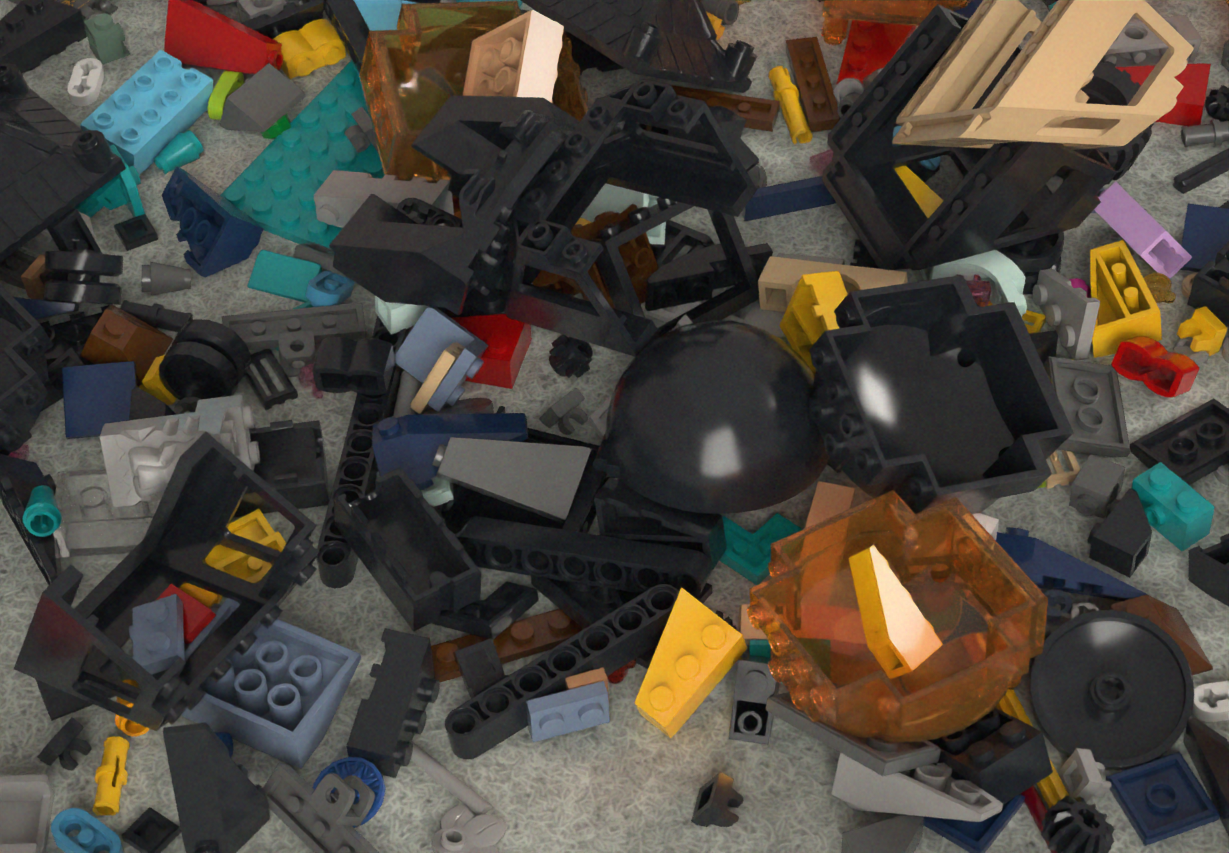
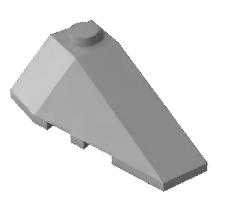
(916, 792)

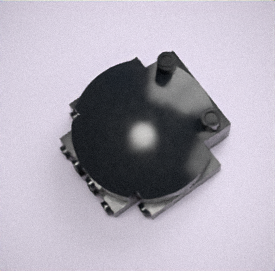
(934, 396)

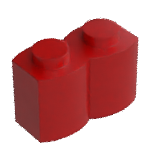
(1160, 370)

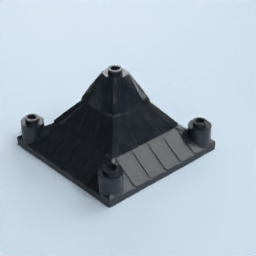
(656, 39)
(44, 162)

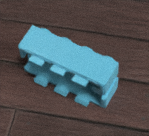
(151, 109)

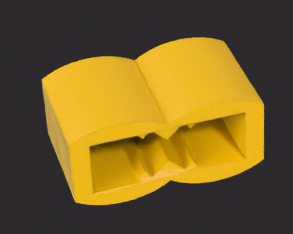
(310, 48)

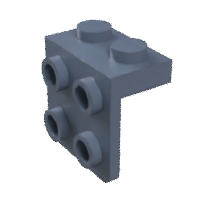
(425, 345)
(158, 634)
(568, 711)

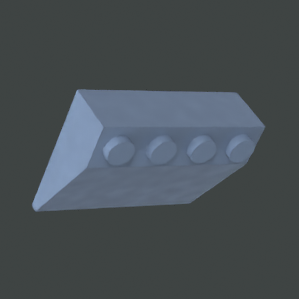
(278, 691)

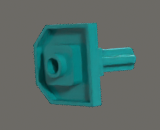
(115, 193)

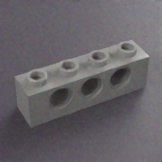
(1141, 47)

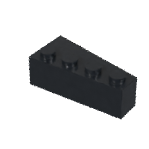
(38, 31)

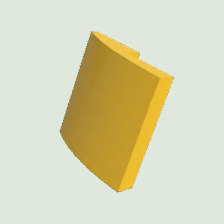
(254, 528)

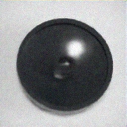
(1111, 689)

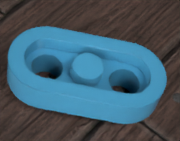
(329, 289)
(92, 837)

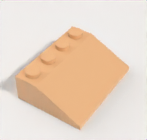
(516, 59)

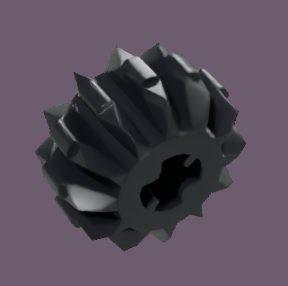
(1077, 827)

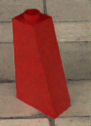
(216, 41)
(1190, 99)

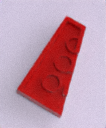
(871, 47)

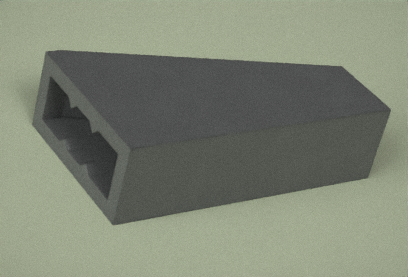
(518, 473)

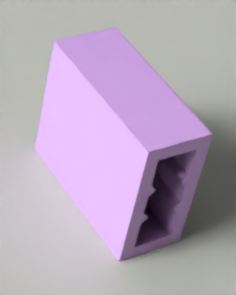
(1141, 231)

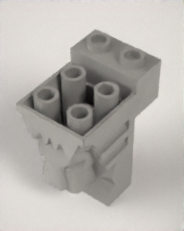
(145, 451)

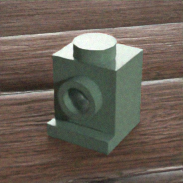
(106, 38)

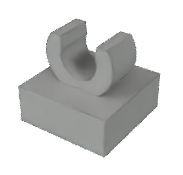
(1082, 775)

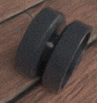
(1036, 256)
(83, 277)
(204, 361)

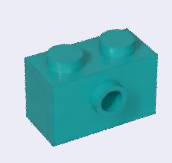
(1173, 506)

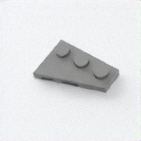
(1067, 311)

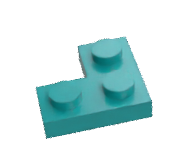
(750, 552)

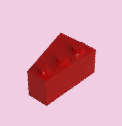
(507, 347)

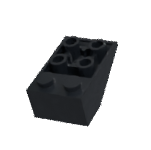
(996, 755)

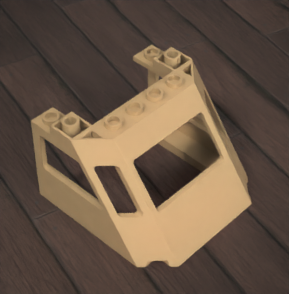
(1042, 87)

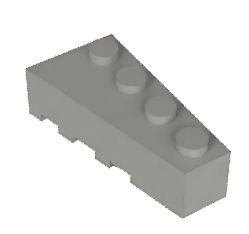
(346, 192)

